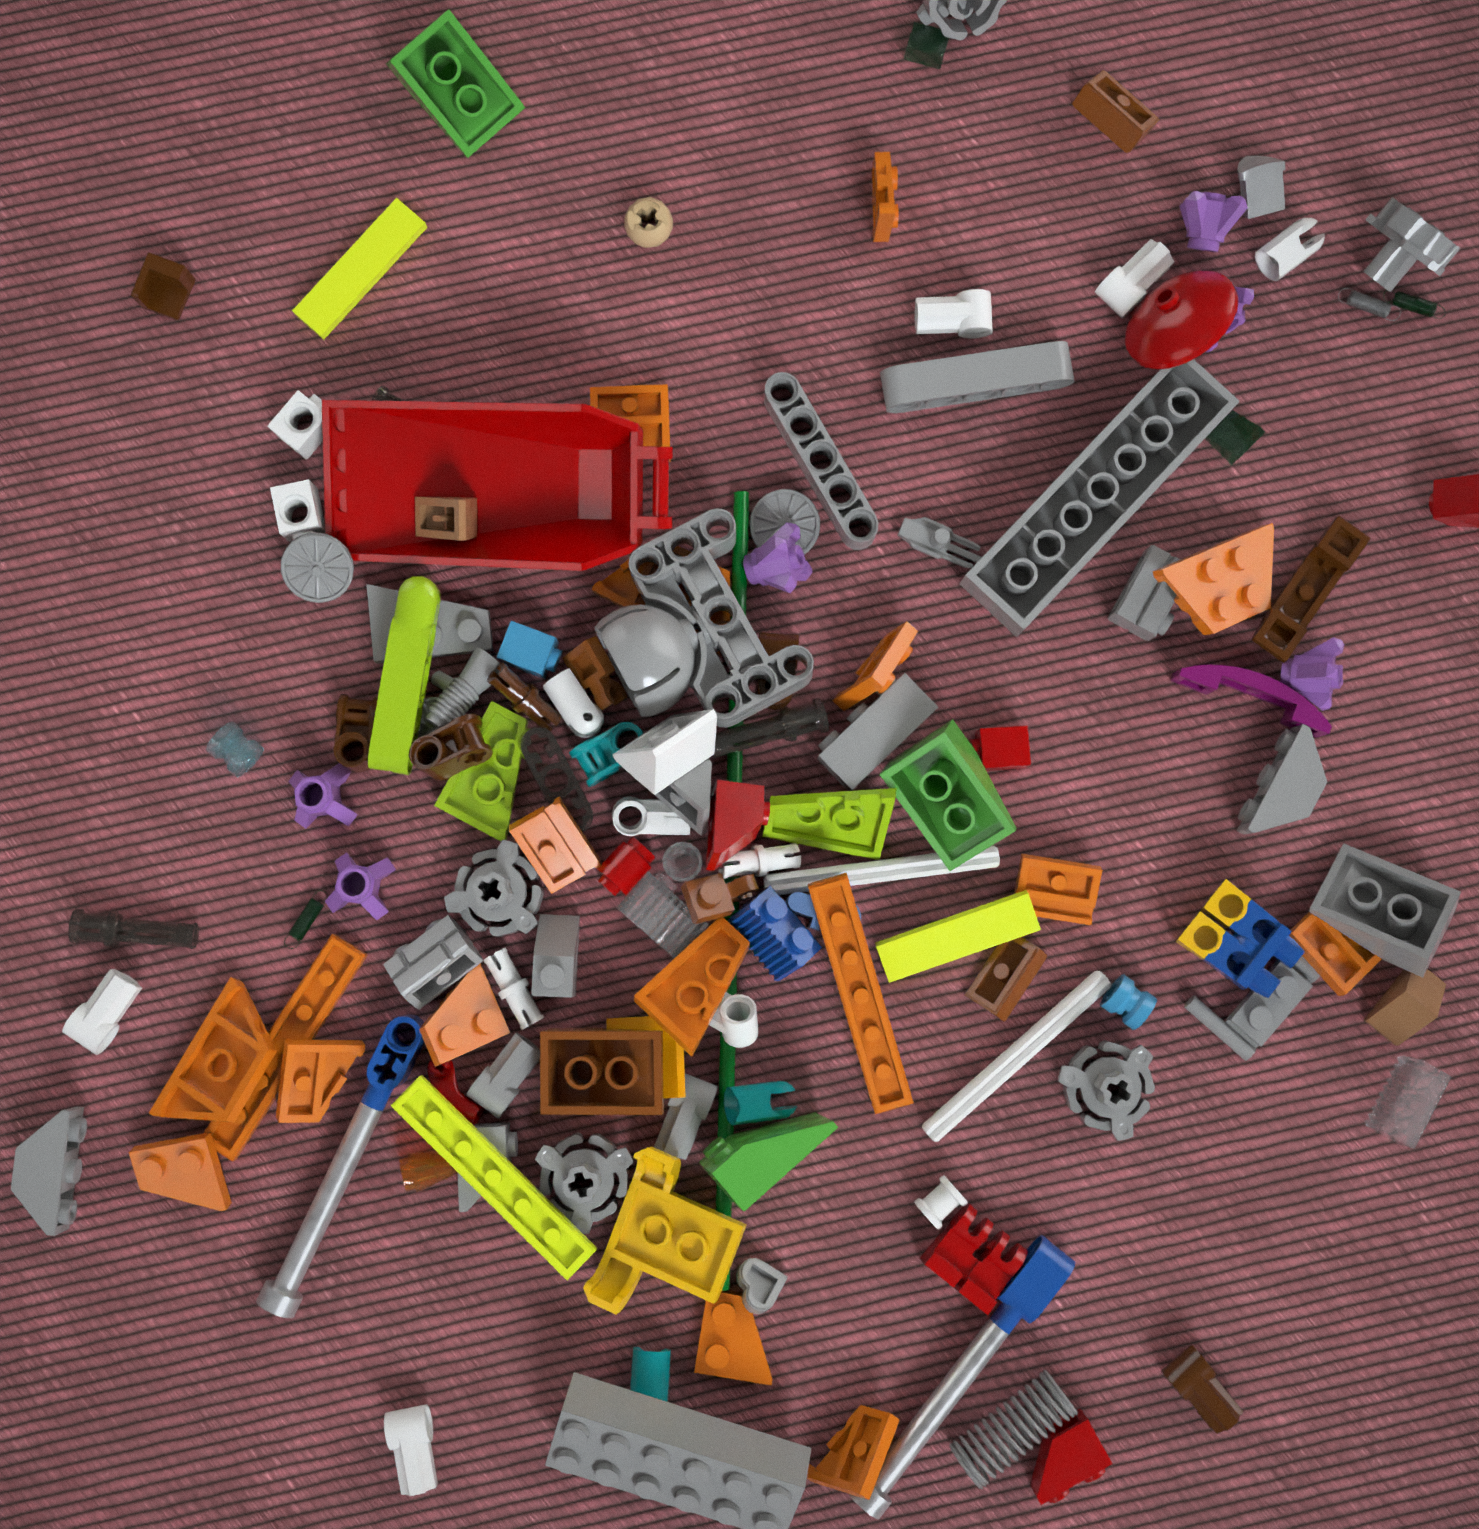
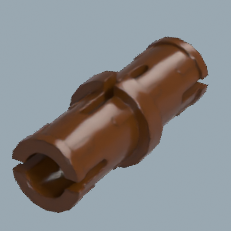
(524, 697)

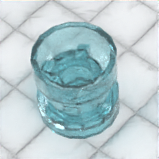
(235, 749)

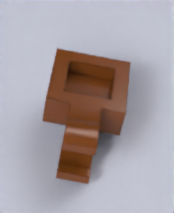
(592, 670)
(713, 899)

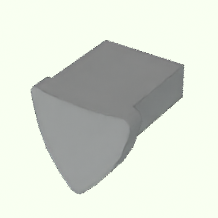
(1261, 185)

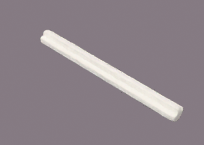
(878, 871)
(1016, 1055)

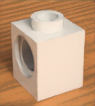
(286, 422)
(292, 496)

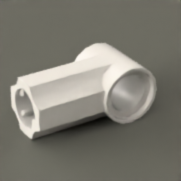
(1129, 284)
(965, 314)
(655, 818)
(735, 1008)
(96, 1022)
(410, 1437)

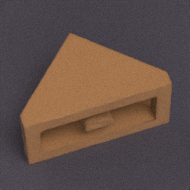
(446, 517)
(1407, 1006)

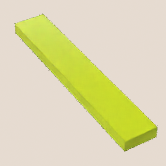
(494, 1177)

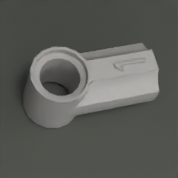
(500, 1082)
(685, 1117)

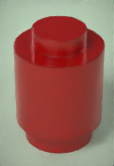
(625, 867)

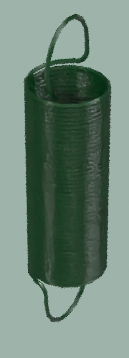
(1414, 304)
(305, 920)

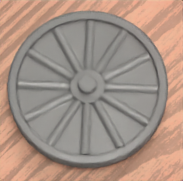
(782, 507)
(317, 567)

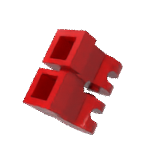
(974, 1278)

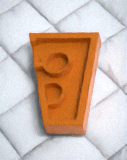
(694, 983)

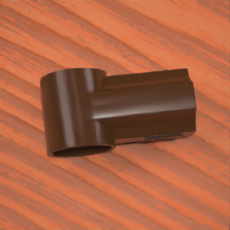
(1197, 1383)

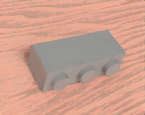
(875, 732)

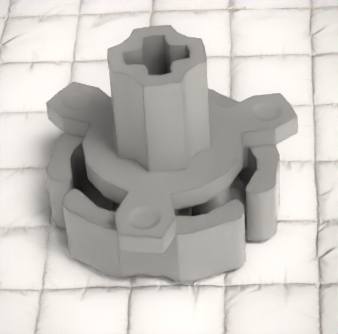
(937, 10)
(1409, 240)
(473, 892)
(1119, 1109)
(593, 1165)

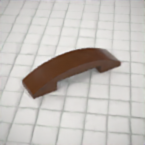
(1308, 588)

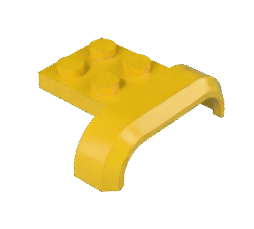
(663, 1237)

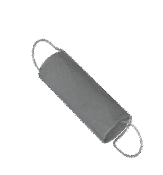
(1369, 304)

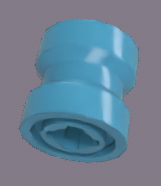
(1128, 1001)

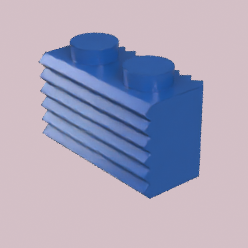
(775, 933)

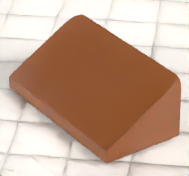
(1115, 111)
(1006, 976)

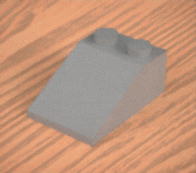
(1386, 908)

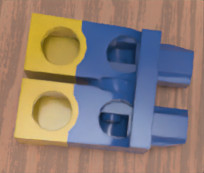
(1249, 948)

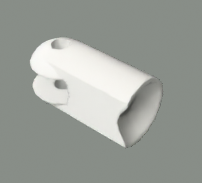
(1286, 250)
(574, 704)

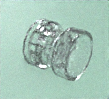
(685, 866)

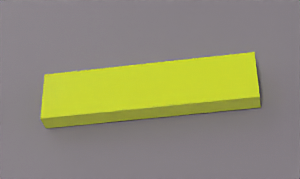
(360, 268)
(957, 936)

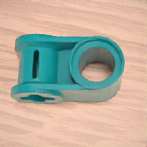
(601, 749)

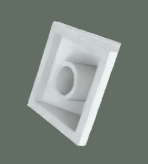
(670, 749)

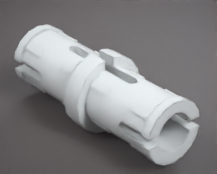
(761, 860)
(513, 988)

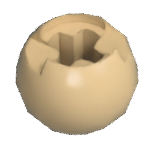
(651, 235)

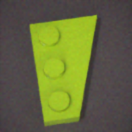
(487, 791)
(833, 820)

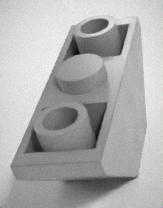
(1287, 786)
(49, 1168)

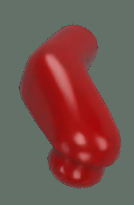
(445, 1081)

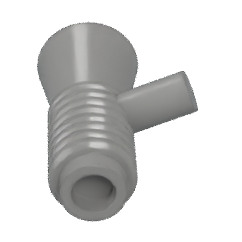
(460, 692)

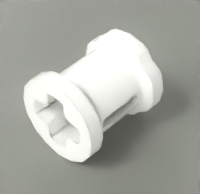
(940, 1202)

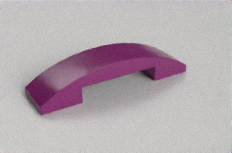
(1297, 708)

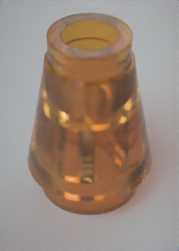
(424, 1170)

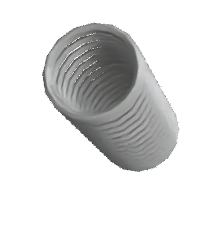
(1063, 1407)

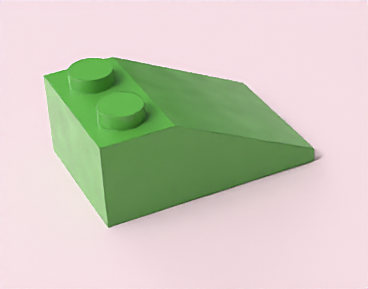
(455, 84)
(949, 795)
(757, 1158)

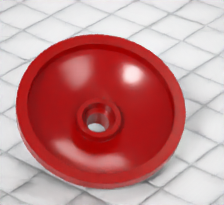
(1181, 319)

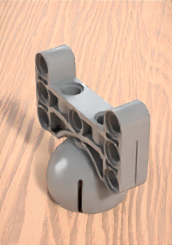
(657, 642)

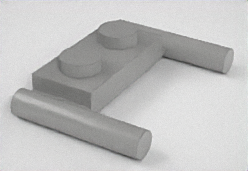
(1258, 1016)

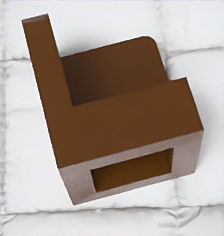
(163, 286)

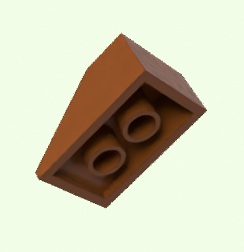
(601, 1071)

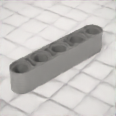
(977, 377)
(819, 442)

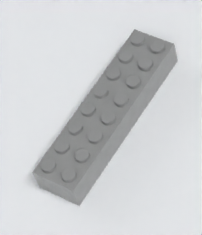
(1097, 494)

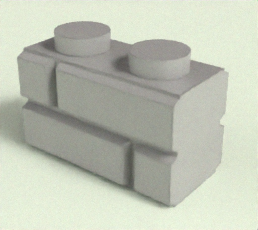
(1144, 602)
(432, 961)

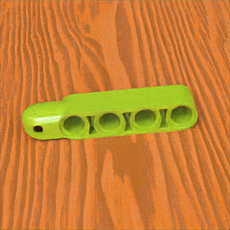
(404, 676)

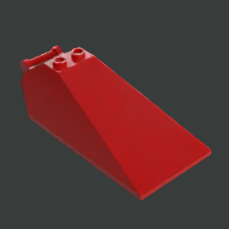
(548, 481)

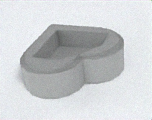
(759, 1284)

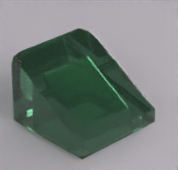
(926, 46)
(1234, 436)

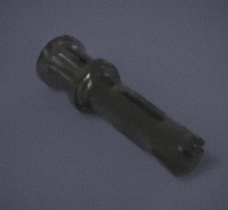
(785, 725)
(113, 929)

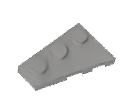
(457, 630)

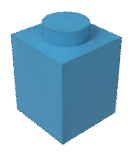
(529, 650)

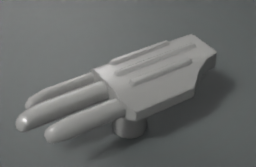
(935, 540)

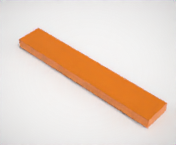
(860, 993)
(298, 1021)

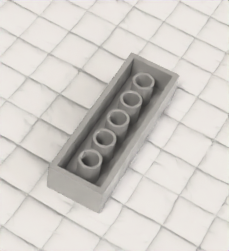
(678, 1456)

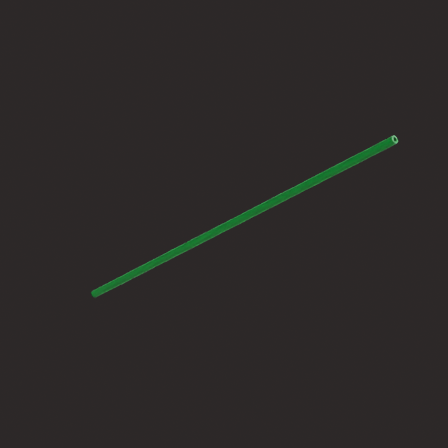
(734, 774)

